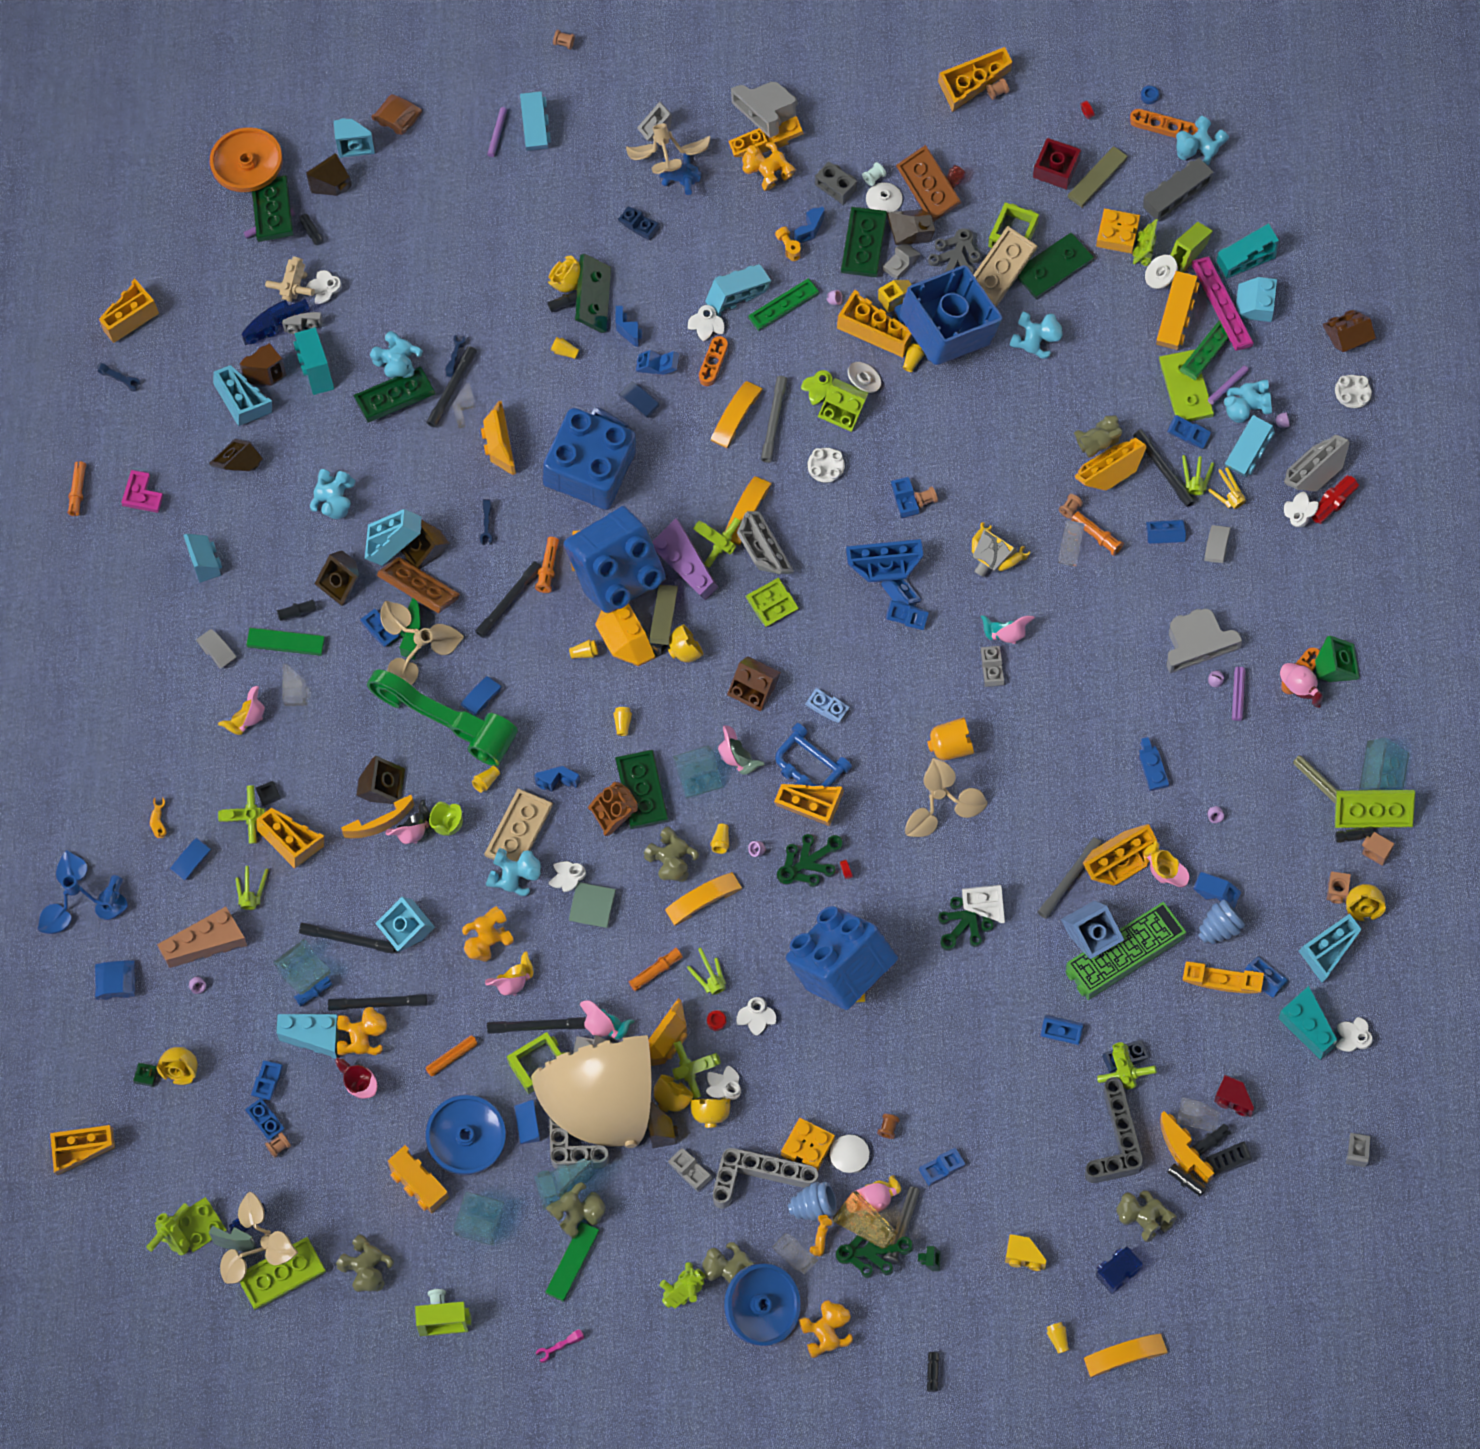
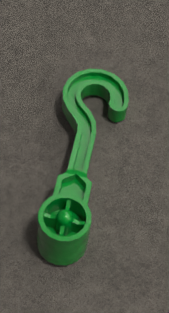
(487, 737)

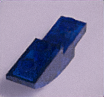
(267, 322)

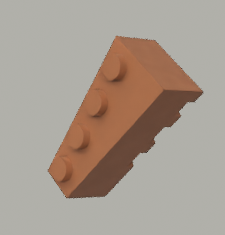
(202, 939)

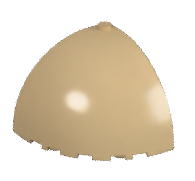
(599, 1091)

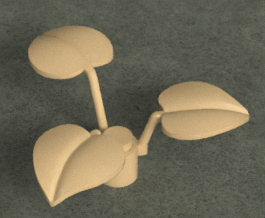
(662, 137)
(442, 638)
(936, 778)
(277, 1245)

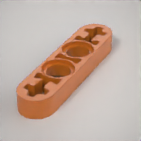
(1164, 120)

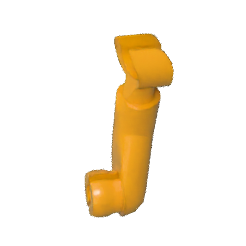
(155, 822)
(818, 1249)

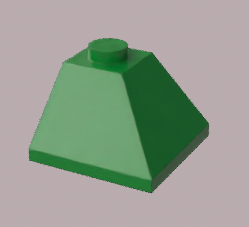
(1337, 661)

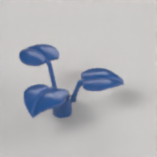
(68, 873)

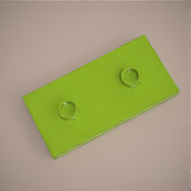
(1186, 395)
(1374, 808)
(269, 1282)

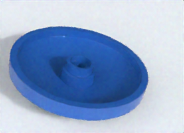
(465, 1135)
(762, 1304)

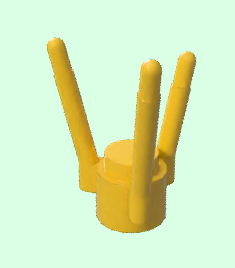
(1235, 497)

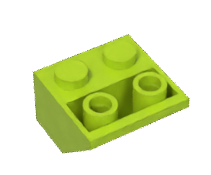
(842, 404)

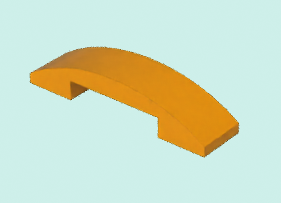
(734, 413)
(749, 501)
(356, 830)
(702, 896)
(1223, 979)
(1125, 1353)

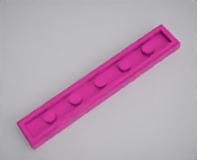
(1222, 303)

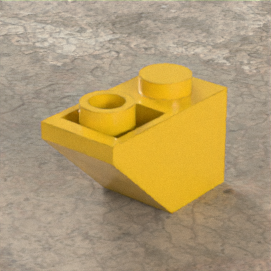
(893, 294)
(1023, 1252)

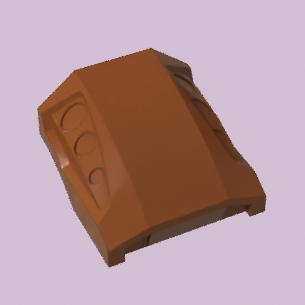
(397, 114)
(613, 807)

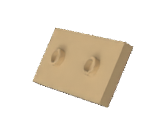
(1004, 264)
(519, 825)

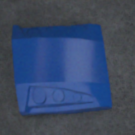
(115, 979)

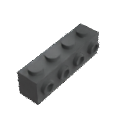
(1177, 189)

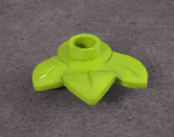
(816, 388)

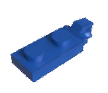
(1152, 766)

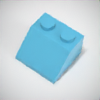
(352, 138)
(1256, 299)
(203, 556)
(404, 924)

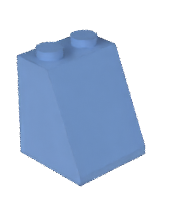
(1092, 929)

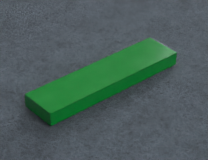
(783, 304)
(1205, 352)
(285, 641)
(572, 1262)

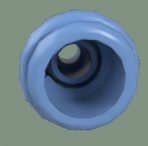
(1221, 923)
(814, 1201)

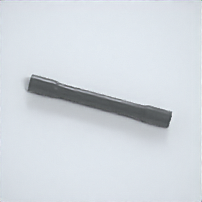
(779, 391)
(1051, 902)

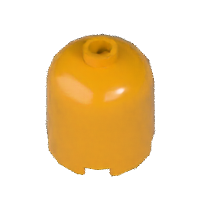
(950, 740)

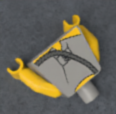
(994, 552)

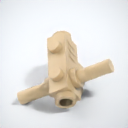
(290, 286)

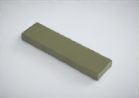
(1097, 176)
(663, 614)

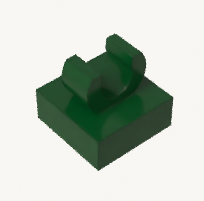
(145, 1074)
(930, 1258)

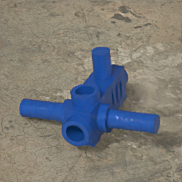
(686, 175)

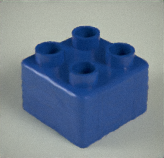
(949, 315)
(589, 458)
(615, 560)
(840, 957)

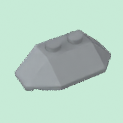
(1318, 464)
(762, 544)

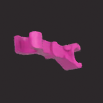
(575, 1337)

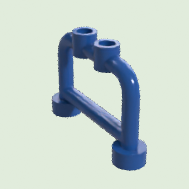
(789, 771)

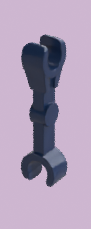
(450, 368)
(103, 369)
(487, 509)

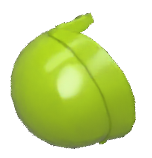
(446, 818)

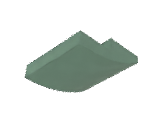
(592, 904)
(236, 1240)

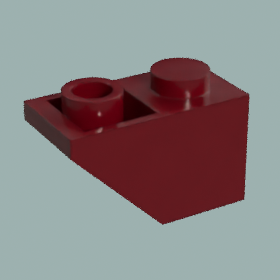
(1234, 1095)

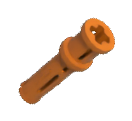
(1103, 537)
(546, 573)

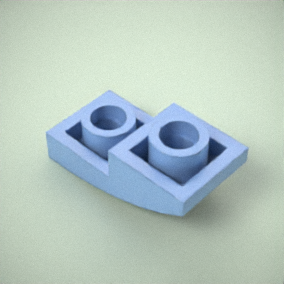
(827, 706)

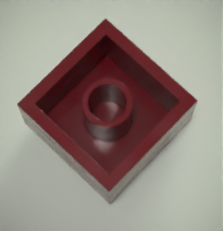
(1056, 163)

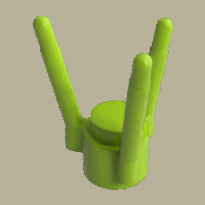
(1196, 485)
(248, 900)
(715, 984)

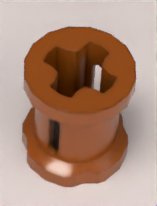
(888, 1126)

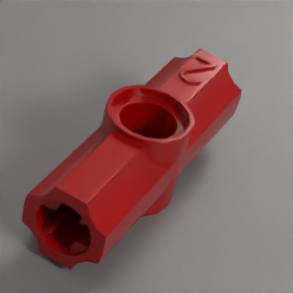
(1335, 498)

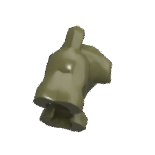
(1105, 434)
(673, 866)
(590, 1209)
(1147, 1216)
(716, 1265)
(367, 1277)

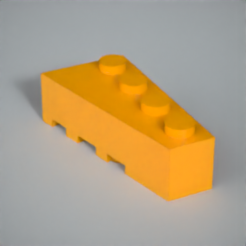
(873, 325)

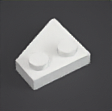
(984, 901)

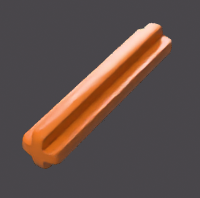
(452, 1055)

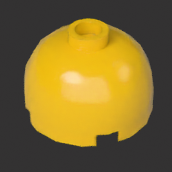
(565, 275)
(684, 646)
(1365, 901)
(178, 1064)
(671, 1095)
(710, 1111)

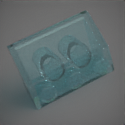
(1384, 766)

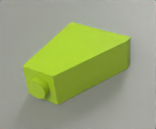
(1190, 245)

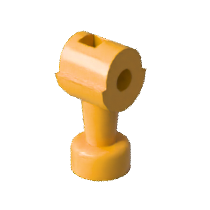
(792, 247)

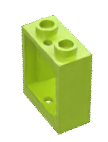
(1016, 212)
(517, 1068)
(442, 1318)

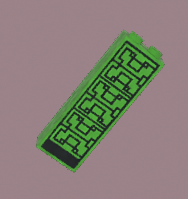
(1143, 941)

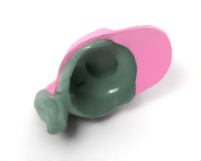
(735, 755)

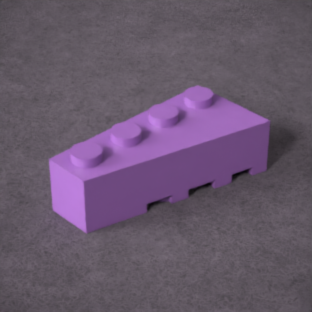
(679, 552)

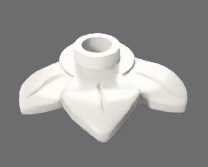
(322, 286)
(706, 325)
(1300, 509)
(567, 876)
(756, 1018)
(1351, 1033)
(721, 1084)

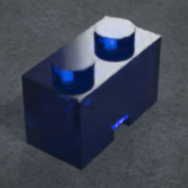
(1115, 1271)

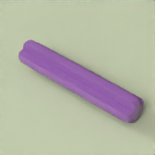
(1238, 694)

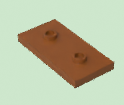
(928, 183)
(418, 585)

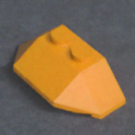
(497, 438)
(1112, 465)
(625, 636)
(1120, 856)
(669, 1031)

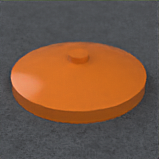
(246, 159)

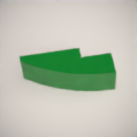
(408, 644)

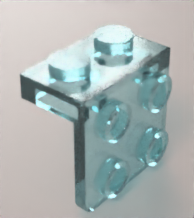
(301, 967)

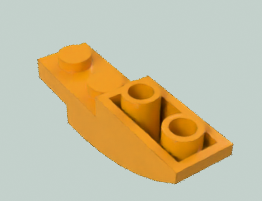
(787, 130)
(1178, 1143)

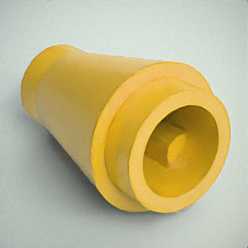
(564, 348)
(913, 356)
(584, 650)
(622, 720)
(485, 779)
(720, 840)
(1058, 1337)

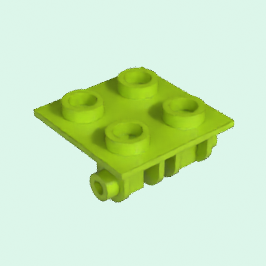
(1145, 245)
(198, 1222)

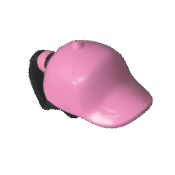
(414, 827)

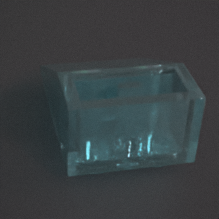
(557, 1182)

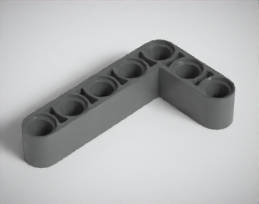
(1121, 1135)

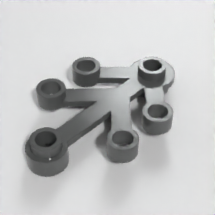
(955, 254)

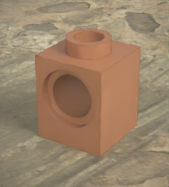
(1377, 848)
(1341, 880)

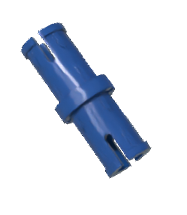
(108, 901)
(313, 992)

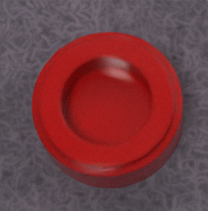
(1087, 109)
(846, 869)
(716, 1020)

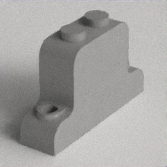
(765, 105)
(1198, 640)

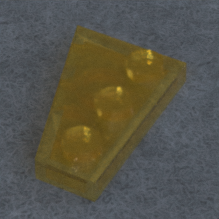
(864, 1221)

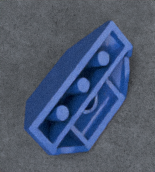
(885, 560)

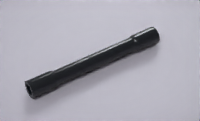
(465, 361)
(1180, 490)
(489, 622)
(316, 931)
(410, 1000)
(503, 1027)

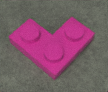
(137, 496)

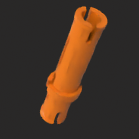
(76, 495)
(658, 967)

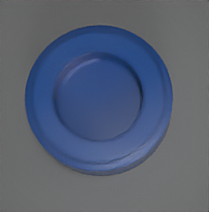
(1149, 95)

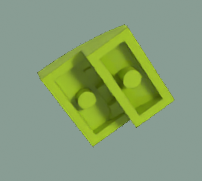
(771, 602)

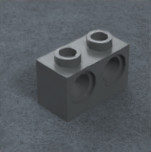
(833, 185)

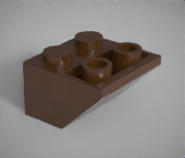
(1349, 330)
(263, 366)
(753, 683)

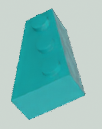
(1248, 252)
(313, 360)
(1308, 1023)

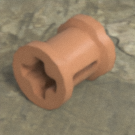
(563, 39)
(997, 88)
(926, 497)
(1070, 506)
(277, 1145)

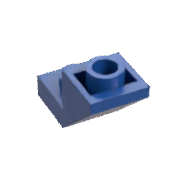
(814, 219)
(628, 330)
(654, 363)
(549, 778)
(1214, 887)

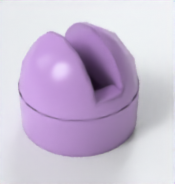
(835, 297)
(1282, 420)
(1215, 681)
(1218, 818)
(753, 846)
(202, 985)

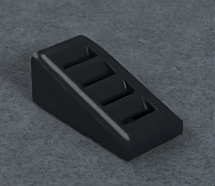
(1231, 1165)

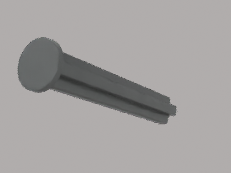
(903, 1222)

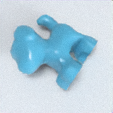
(1189, 144)
(1048, 330)
(396, 357)
(1252, 397)
(331, 491)
(527, 867)

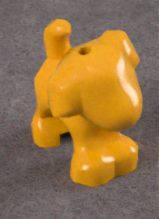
(755, 161)
(479, 947)
(371, 1024)
(833, 1317)

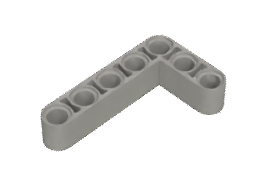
(571, 1152)
(759, 1171)

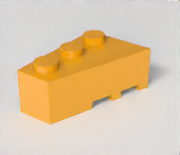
(128, 312)
(810, 801)
(289, 838)
(79, 1146)
(417, 1180)

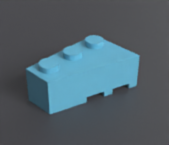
(535, 121)
(737, 286)
(240, 397)
(1250, 446)
(391, 535)
(1328, 947)
(310, 1031)

